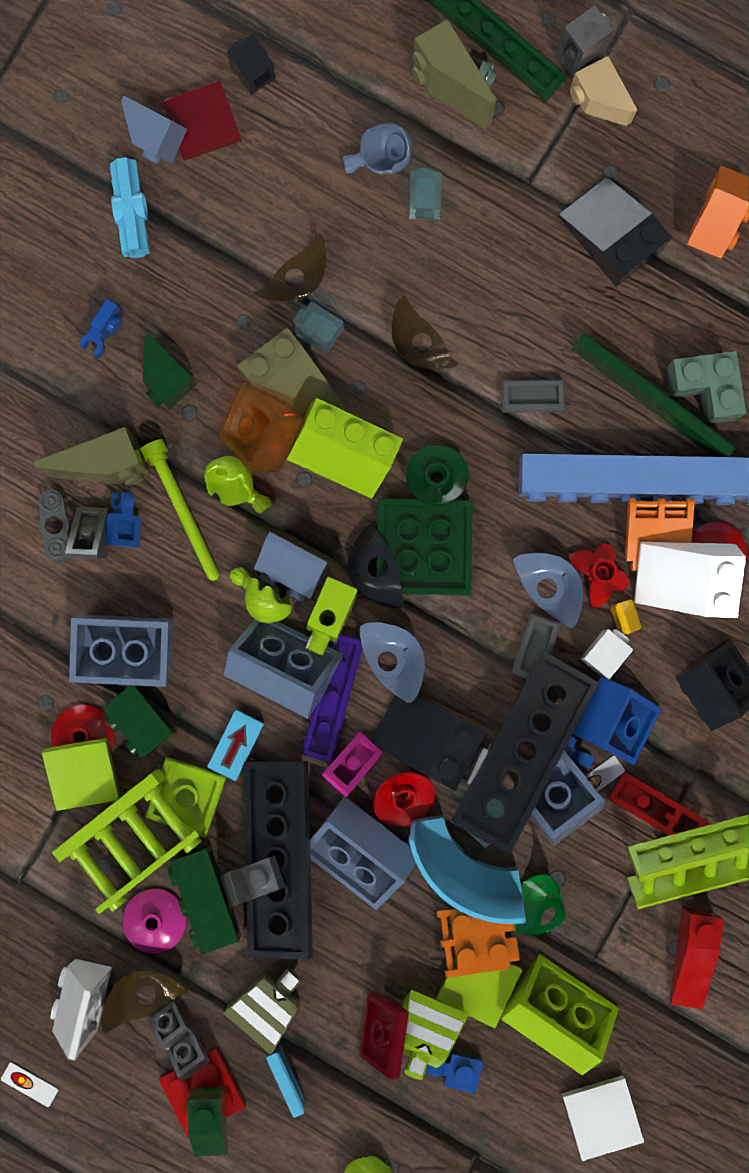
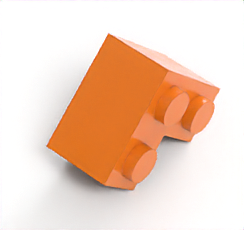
(722, 213)

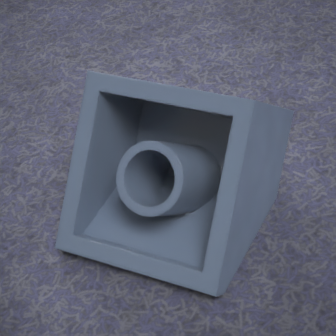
(291, 567)
(565, 801)

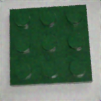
(428, 545)

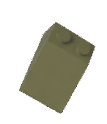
(451, 75)
(288, 373)
(105, 459)

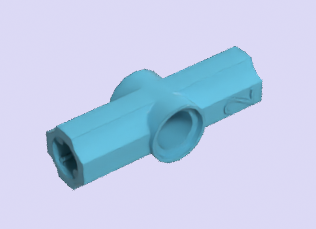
(129, 207)

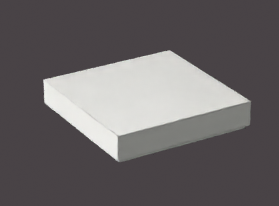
(602, 1118)

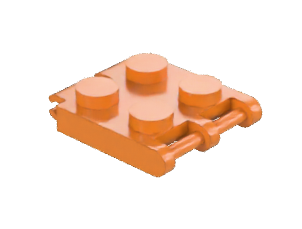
(657, 524)
(477, 944)

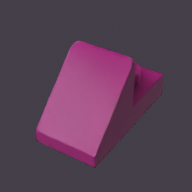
(352, 764)

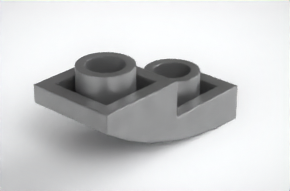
(179, 1040)

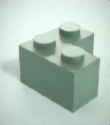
(714, 379)

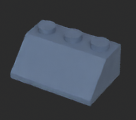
(121, 650)
(279, 667)
(361, 853)

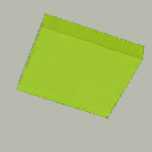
(81, 774)
(190, 792)
(481, 994)

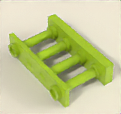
(101, 829)
(690, 862)

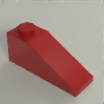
(654, 807)
(695, 956)

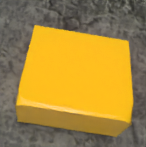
(625, 617)

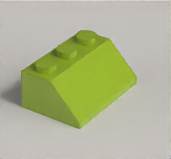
(344, 448)
(561, 1015)

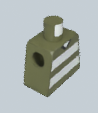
(266, 1008)

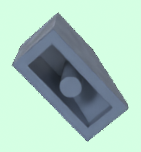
(152, 132)

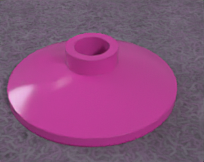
(165, 909)

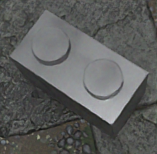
(584, 41)

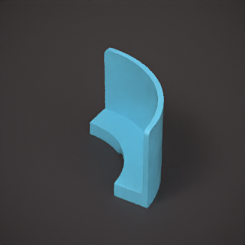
(466, 884)

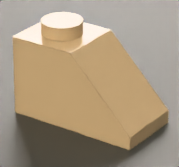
(603, 93)

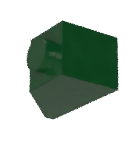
(163, 375)
(207, 1121)

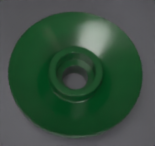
(437, 461)

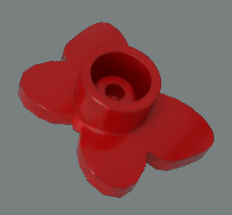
(601, 573)

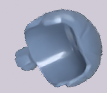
(382, 149)

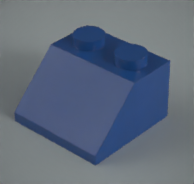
(617, 720)

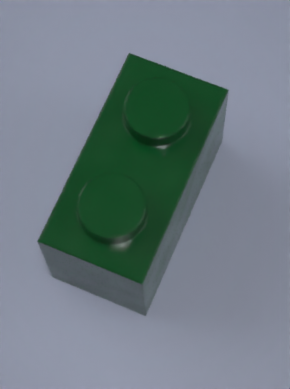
(138, 721)

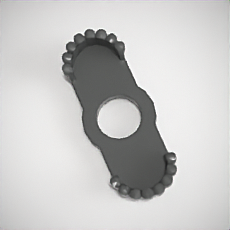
(53, 504)

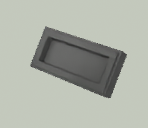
(532, 396)
(537, 637)

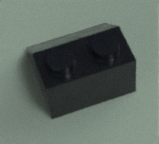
(718, 685)

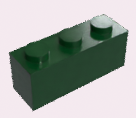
(204, 900)

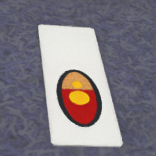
(605, 773)
(29, 1084)

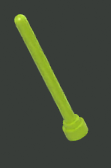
(155, 453)

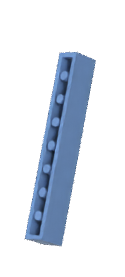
(633, 477)

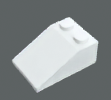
(690, 577)
(80, 1004)

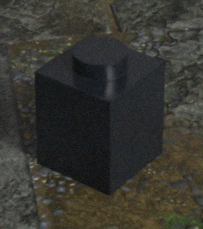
(251, 64)

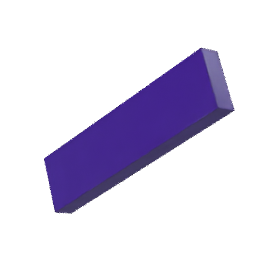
(330, 711)

